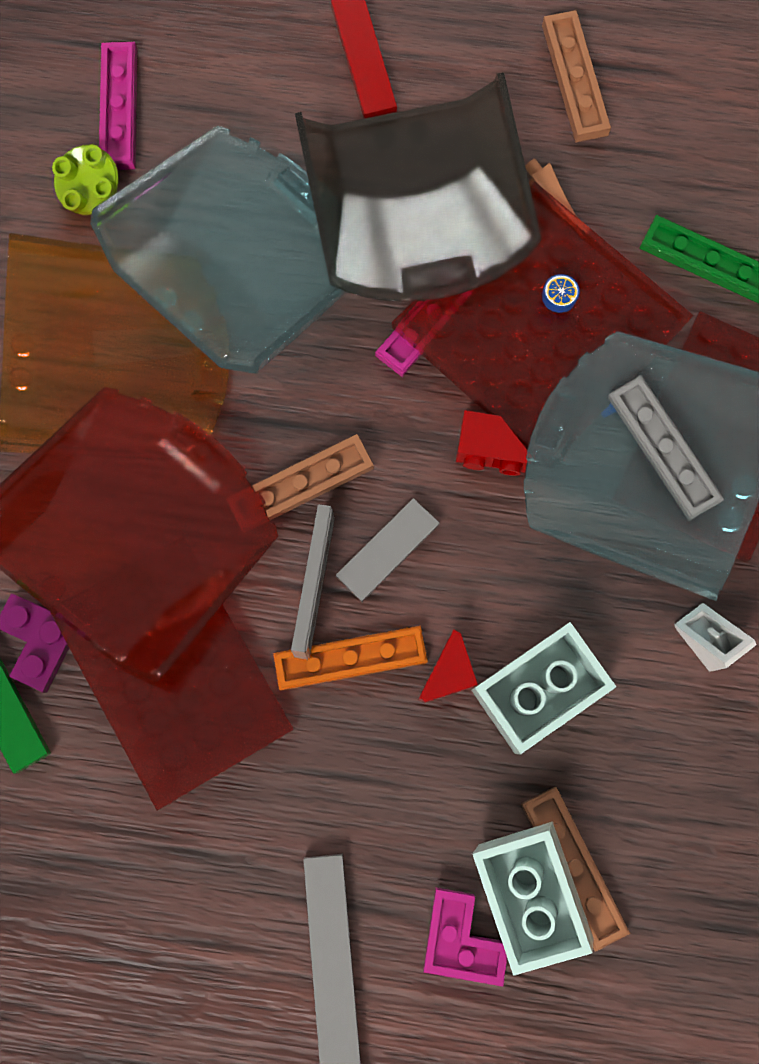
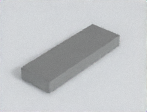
(387, 550)

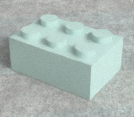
(543, 688)
(533, 899)

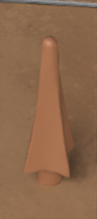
(547, 180)

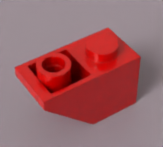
(491, 443)

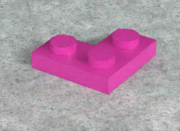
(451, 947)

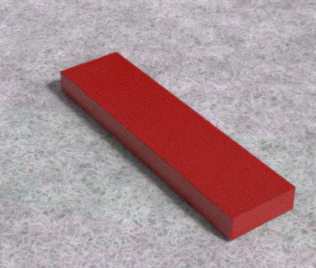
(364, 57)

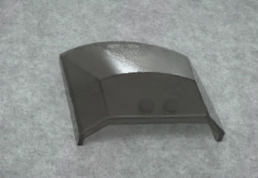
(421, 197)

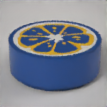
(560, 293)

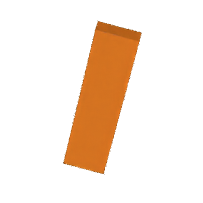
(351, 658)

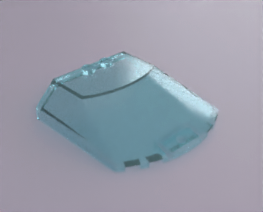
(222, 248)
(602, 493)

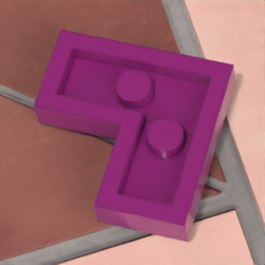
(44, 642)

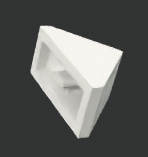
(713, 638)

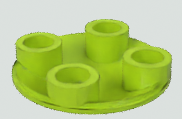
(85, 178)

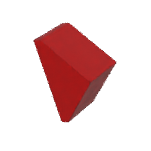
(451, 673)

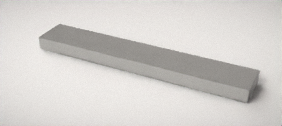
(331, 960)

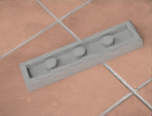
(665, 448)
(313, 582)

